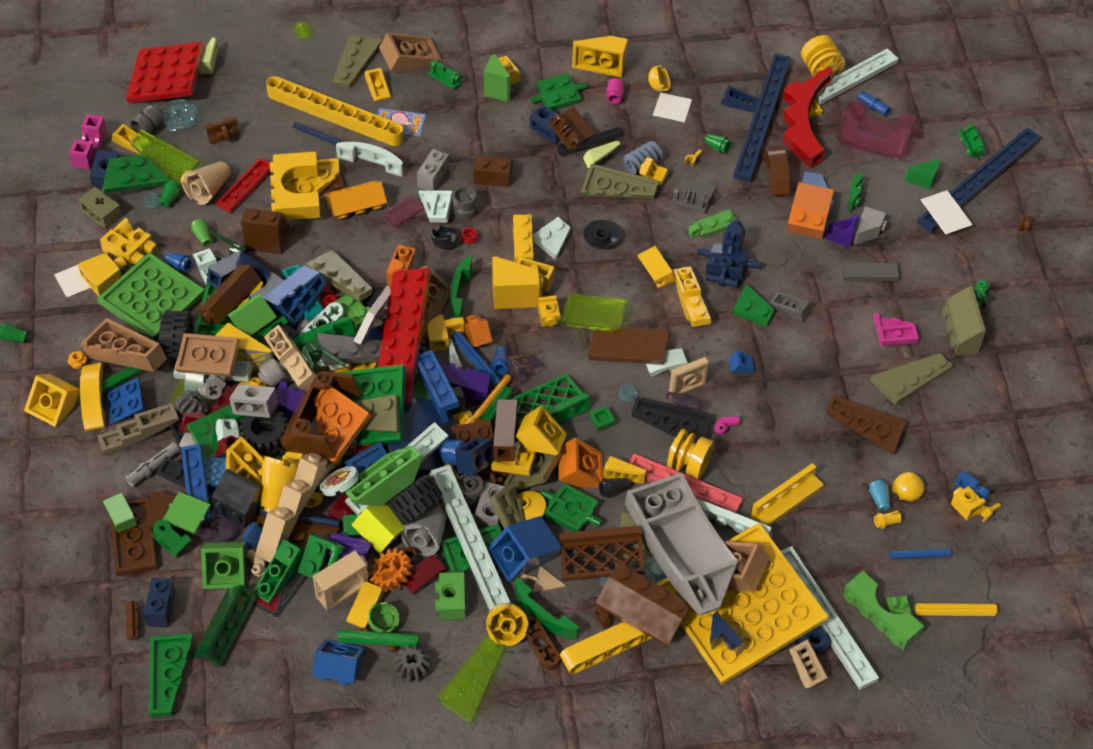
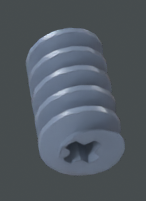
(637, 157)

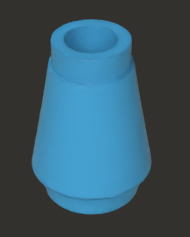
(880, 494)

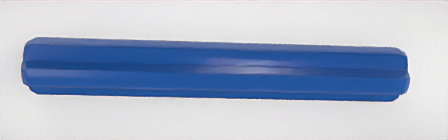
(475, 357)

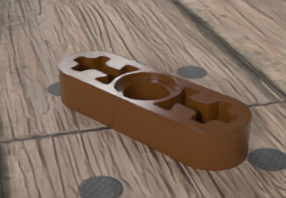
(539, 633)

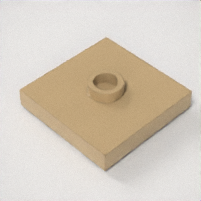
(689, 376)

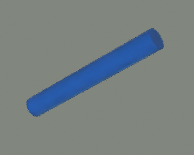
(920, 553)

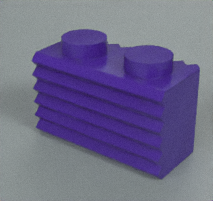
(350, 544)

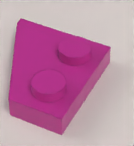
(894, 331)

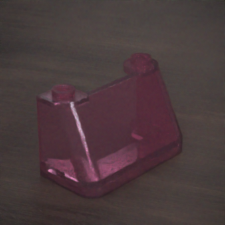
(874, 134)

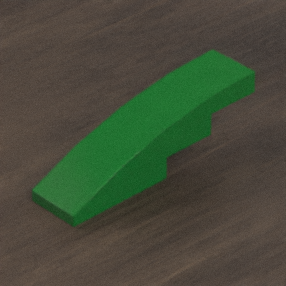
(337, 327)

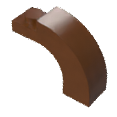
(777, 170)

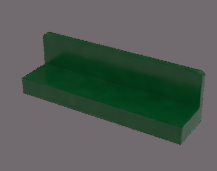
(225, 625)

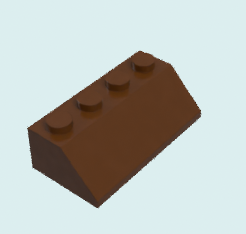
(643, 604)

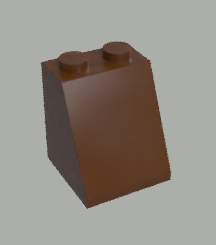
(264, 230)

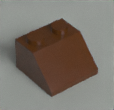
(492, 171)

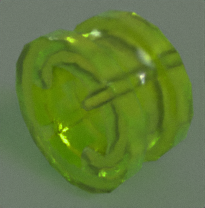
(304, 26)

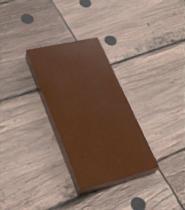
(629, 345)
(135, 547)

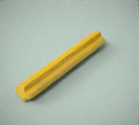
(955, 609)

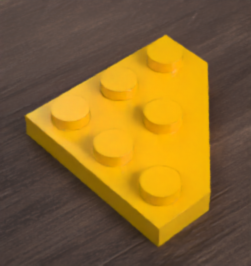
(327, 173)

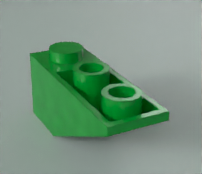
(279, 571)

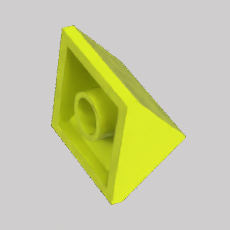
(378, 526)

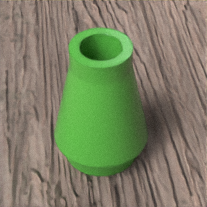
(201, 231)

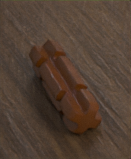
(132, 620)

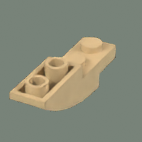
(290, 356)

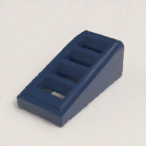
(730, 98)

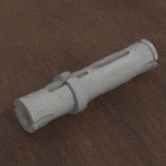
(145, 469)

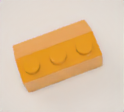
(356, 199)

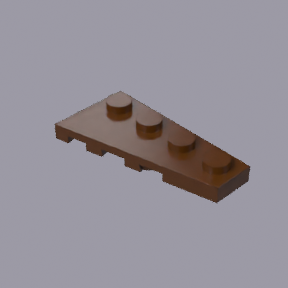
(873, 425)
(302, 530)

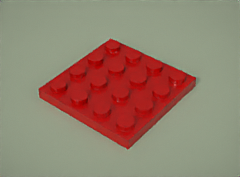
(165, 72)

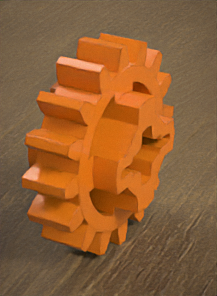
(390, 569)

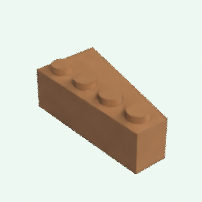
(123, 346)

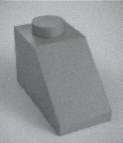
(869, 225)

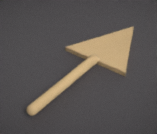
(544, 581)

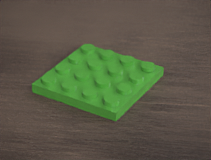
(147, 293)

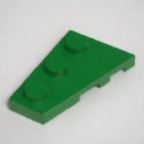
(455, 555)

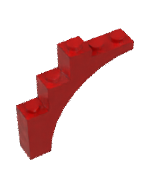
(799, 134)

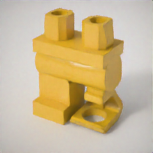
(130, 249)

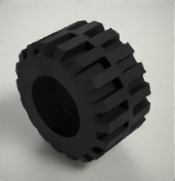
(171, 331)
(265, 445)
(415, 499)

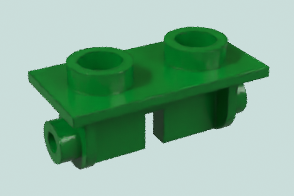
(445, 75)
(974, 147)
(982, 292)

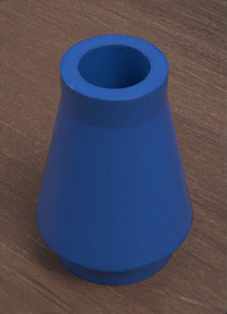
(179, 261)
(499, 361)

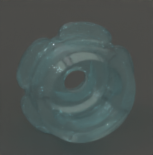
(151, 200)
(627, 389)

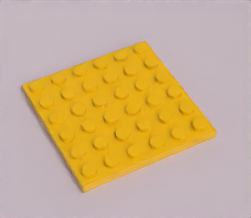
(765, 620)

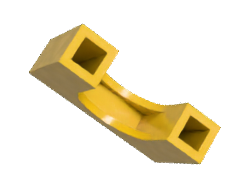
(285, 169)

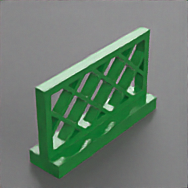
(561, 412)

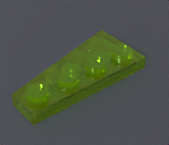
(164, 156)
(469, 684)

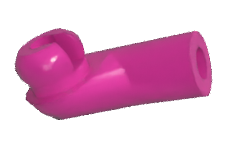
(724, 423)

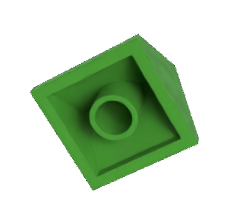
(496, 80)
(252, 315)

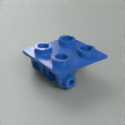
(125, 401)

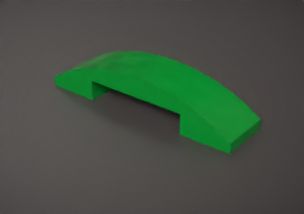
(461, 274)
(563, 627)

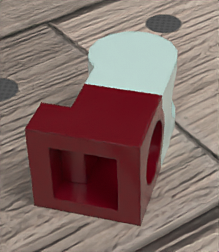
(227, 434)

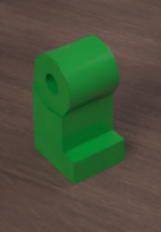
(169, 538)

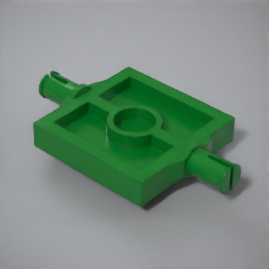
(558, 92)
(571, 508)

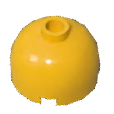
(506, 624)

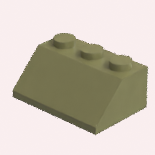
(964, 322)

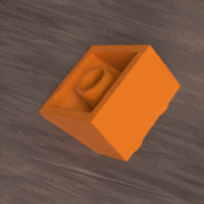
(580, 465)

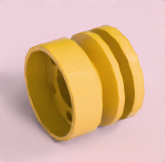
(821, 53)
(687, 452)

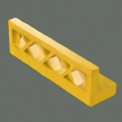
(787, 496)

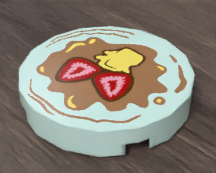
(339, 480)

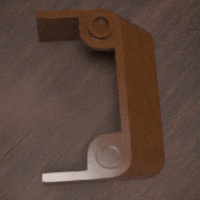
(297, 433)

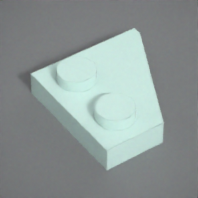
(437, 204)

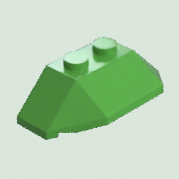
(386, 477)

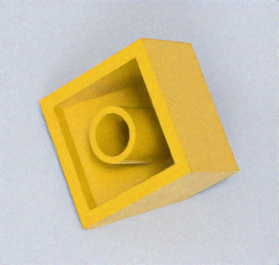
(51, 399)
(541, 432)

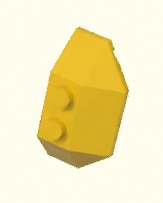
(245, 461)

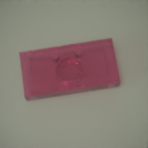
(403, 211)

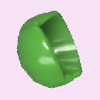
(383, 617)

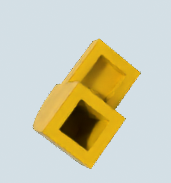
(441, 329)

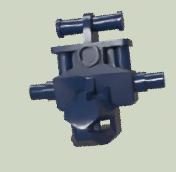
(728, 259)

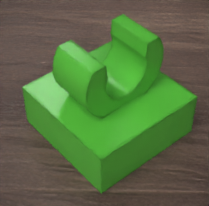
(898, 605)

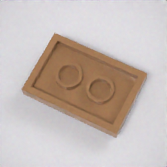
(207, 355)

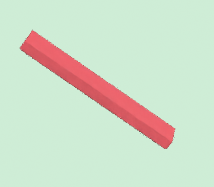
(700, 489)

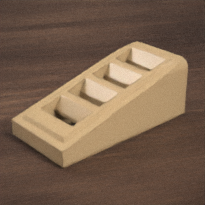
(803, 673)

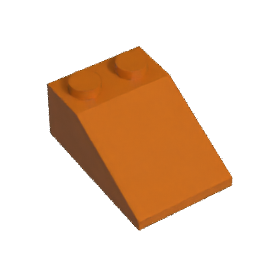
(810, 210)

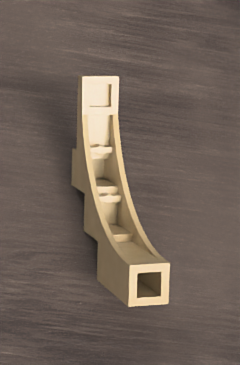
(294, 496)

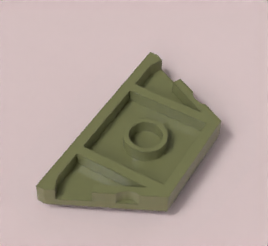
(540, 471)

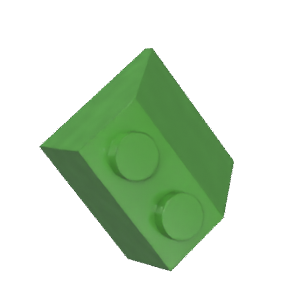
(223, 564)

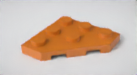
(338, 420)

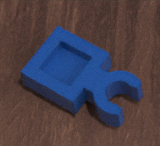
(965, 480)

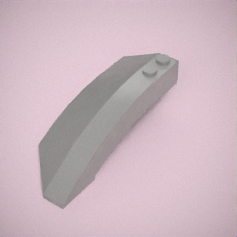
(683, 541)

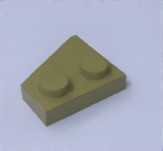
(507, 505)

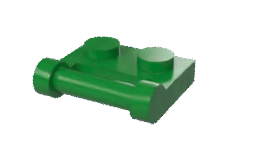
(316, 553)

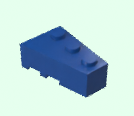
(295, 294)

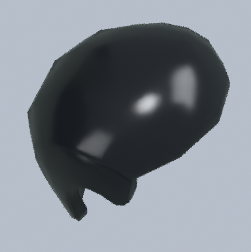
(444, 237)

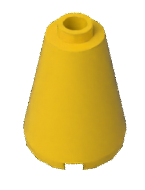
(274, 477)

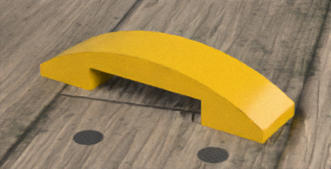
(91, 396)

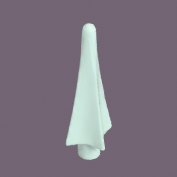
(453, 358)

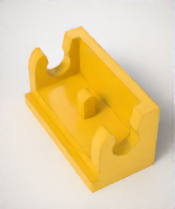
(656, 267)

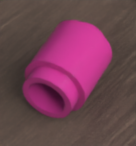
(615, 91)

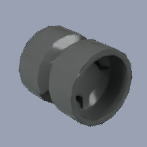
(147, 119)
(464, 203)
(471, 489)

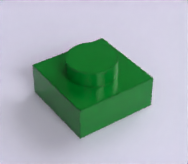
(601, 418)

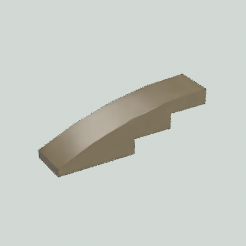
(136, 430)

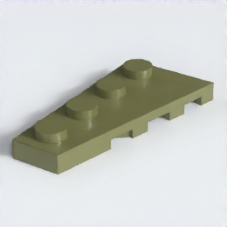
(354, 59)
(617, 184)
(340, 275)
(908, 379)
(384, 414)

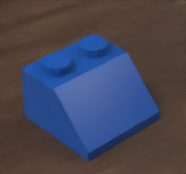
(338, 661)

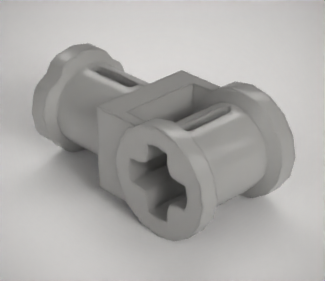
(216, 383)

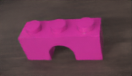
(93, 134)

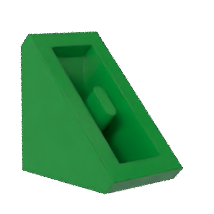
(923, 173)

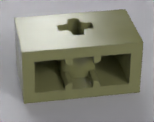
(100, 207)

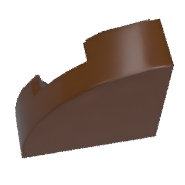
(338, 183)
(602, 617)

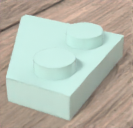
(552, 237)

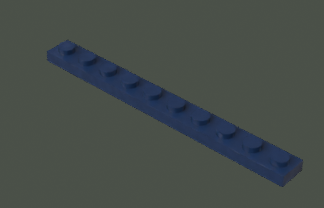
(762, 117)
(986, 173)

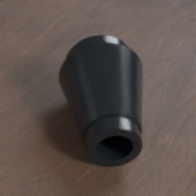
(613, 486)

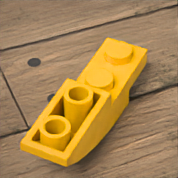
(690, 297)

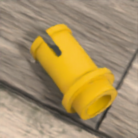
(884, 520)

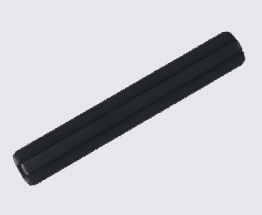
(591, 141)

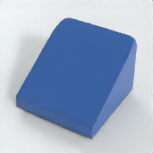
(741, 363)
(252, 536)

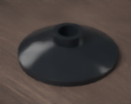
(601, 234)

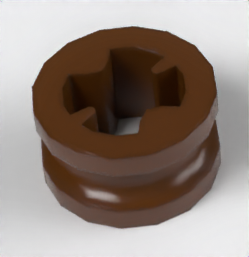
(1024, 222)
(411, 553)

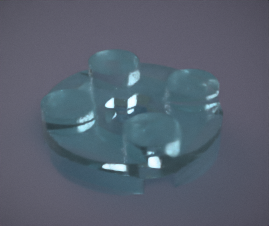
(187, 117)

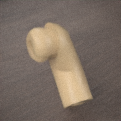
(259, 564)

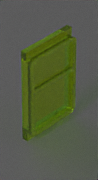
(593, 312)

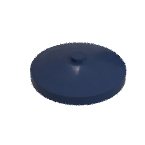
(416, 420)

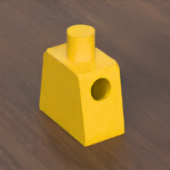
(101, 272)

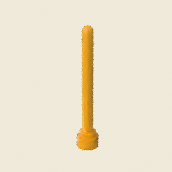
(485, 405)

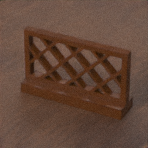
(601, 540)

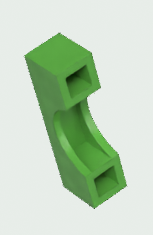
(900, 628)

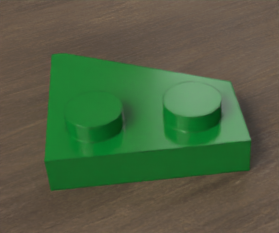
(753, 307)
(261, 333)

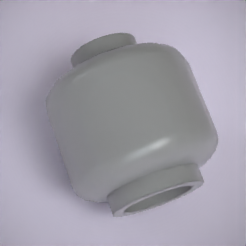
(272, 372)

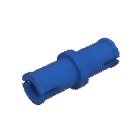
(874, 103)

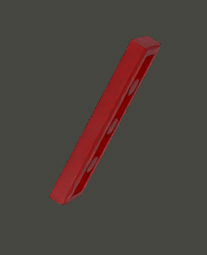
(244, 186)

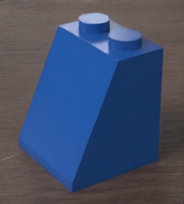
(524, 547)

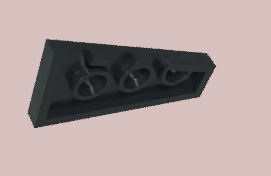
(671, 418)

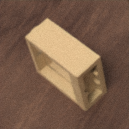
(340, 580)

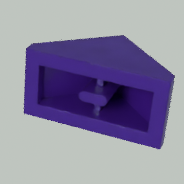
(842, 231)

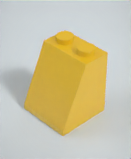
(515, 284)

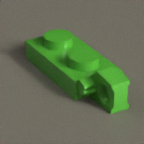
(711, 225)

